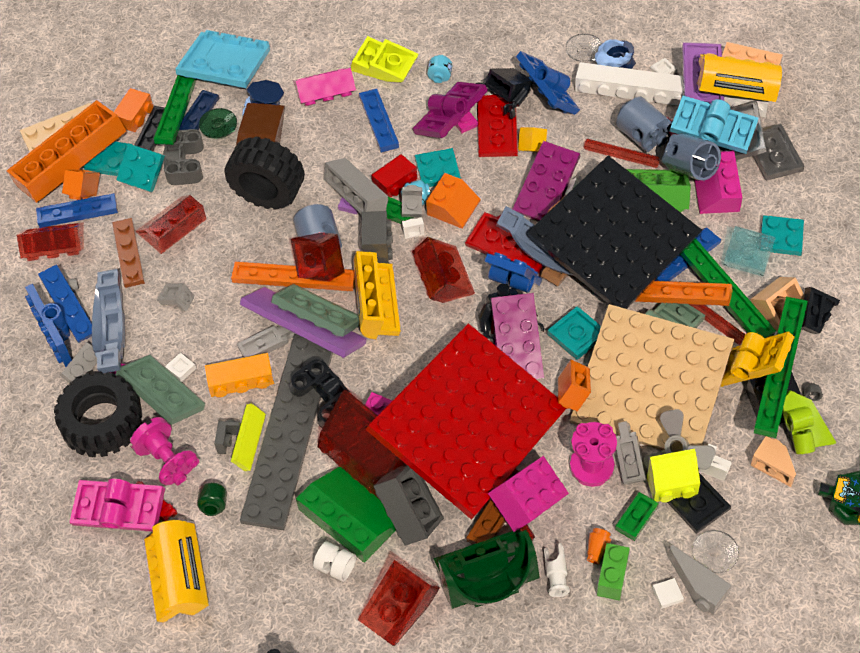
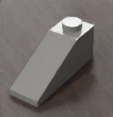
(702, 584)

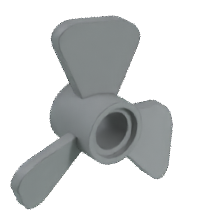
(673, 422)

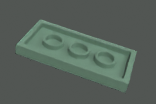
(317, 310)
(161, 389)

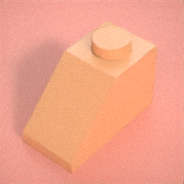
(774, 460)

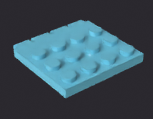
(223, 58)

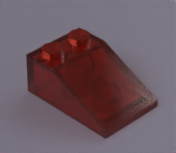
(398, 602)

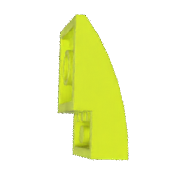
(383, 60)

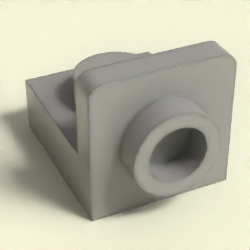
(411, 201)
(176, 295)

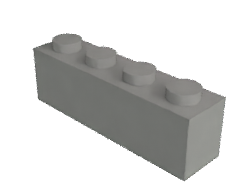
(354, 186)

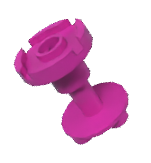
(154, 440)
(593, 451)

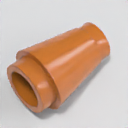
(597, 544)

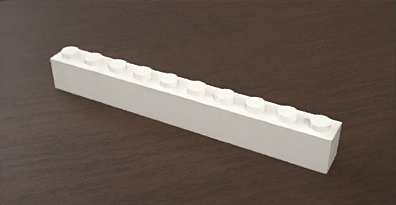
(636, 83)

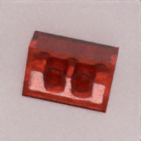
(173, 223)
(51, 241)
(442, 270)

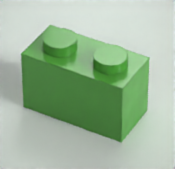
(613, 571)

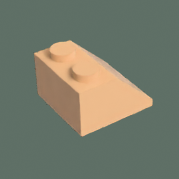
(772, 298)

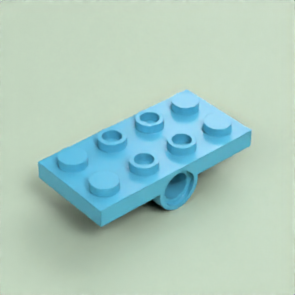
(715, 123)

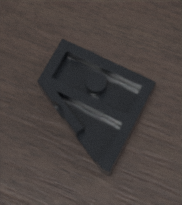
(817, 309)

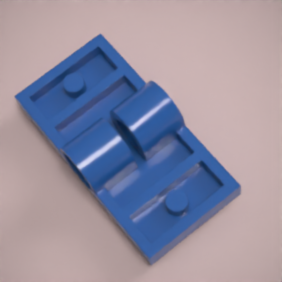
(550, 82)
(516, 272)
(51, 324)

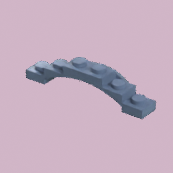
(518, 226)
(108, 322)

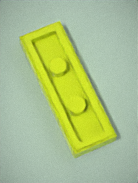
(248, 437)

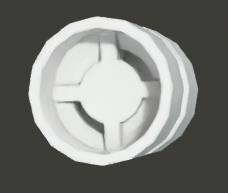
(333, 560)

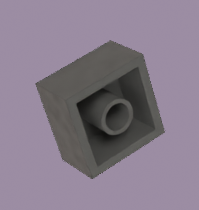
(376, 235)

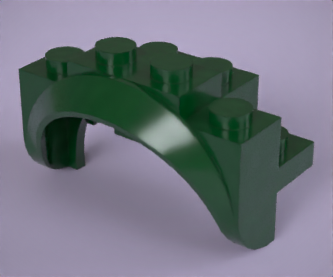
(486, 569)

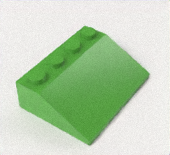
(667, 184)

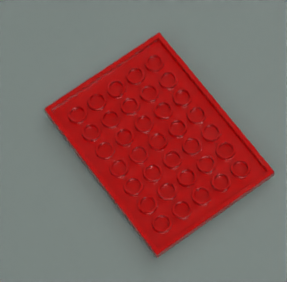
(467, 420)

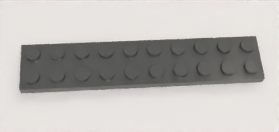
(284, 442)

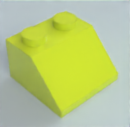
(673, 475)

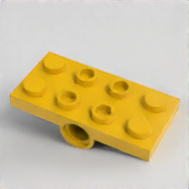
(757, 357)

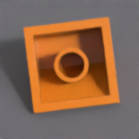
(452, 201)

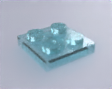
(749, 251)

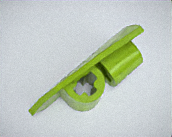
(805, 424)

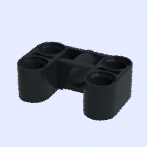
(326, 385)

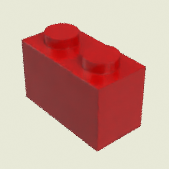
(395, 175)

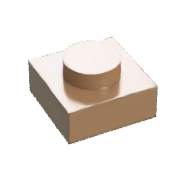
(553, 276)

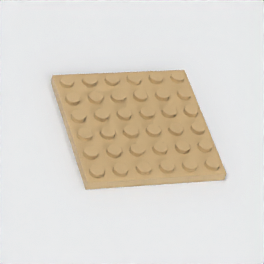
(653, 368)

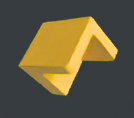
(531, 138)

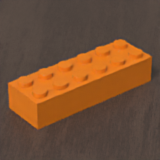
(66, 150)

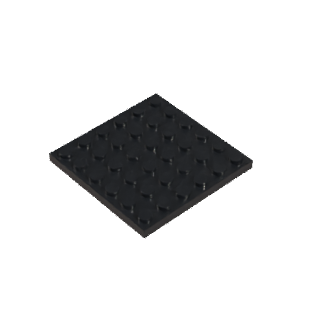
(614, 233)

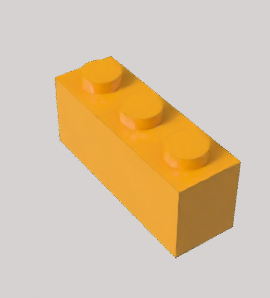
(239, 375)

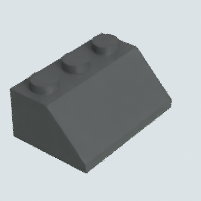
(408, 504)

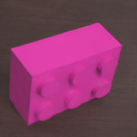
(528, 493)

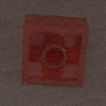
(318, 256)

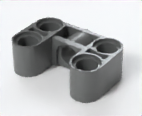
(176, 166)

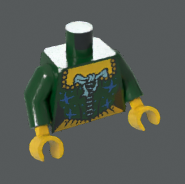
(844, 497)

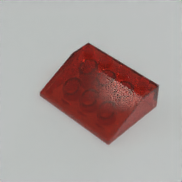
(353, 447)

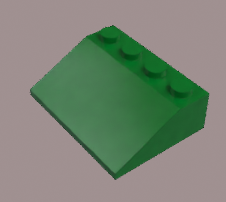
(347, 513)

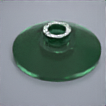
(218, 117)

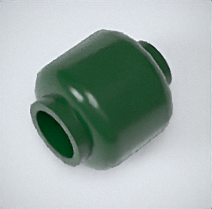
(212, 499)

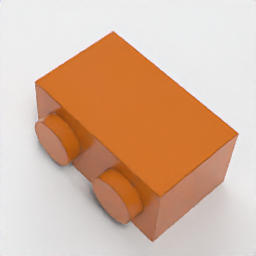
(134, 109)
(80, 183)
(574, 385)

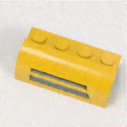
(739, 77)
(375, 296)
(175, 570)

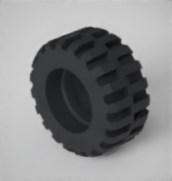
(264, 173)
(106, 435)

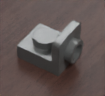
(224, 434)

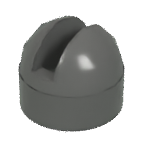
(815, 390)

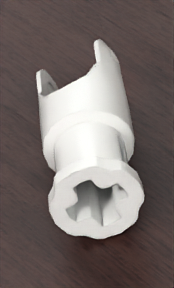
(557, 572)

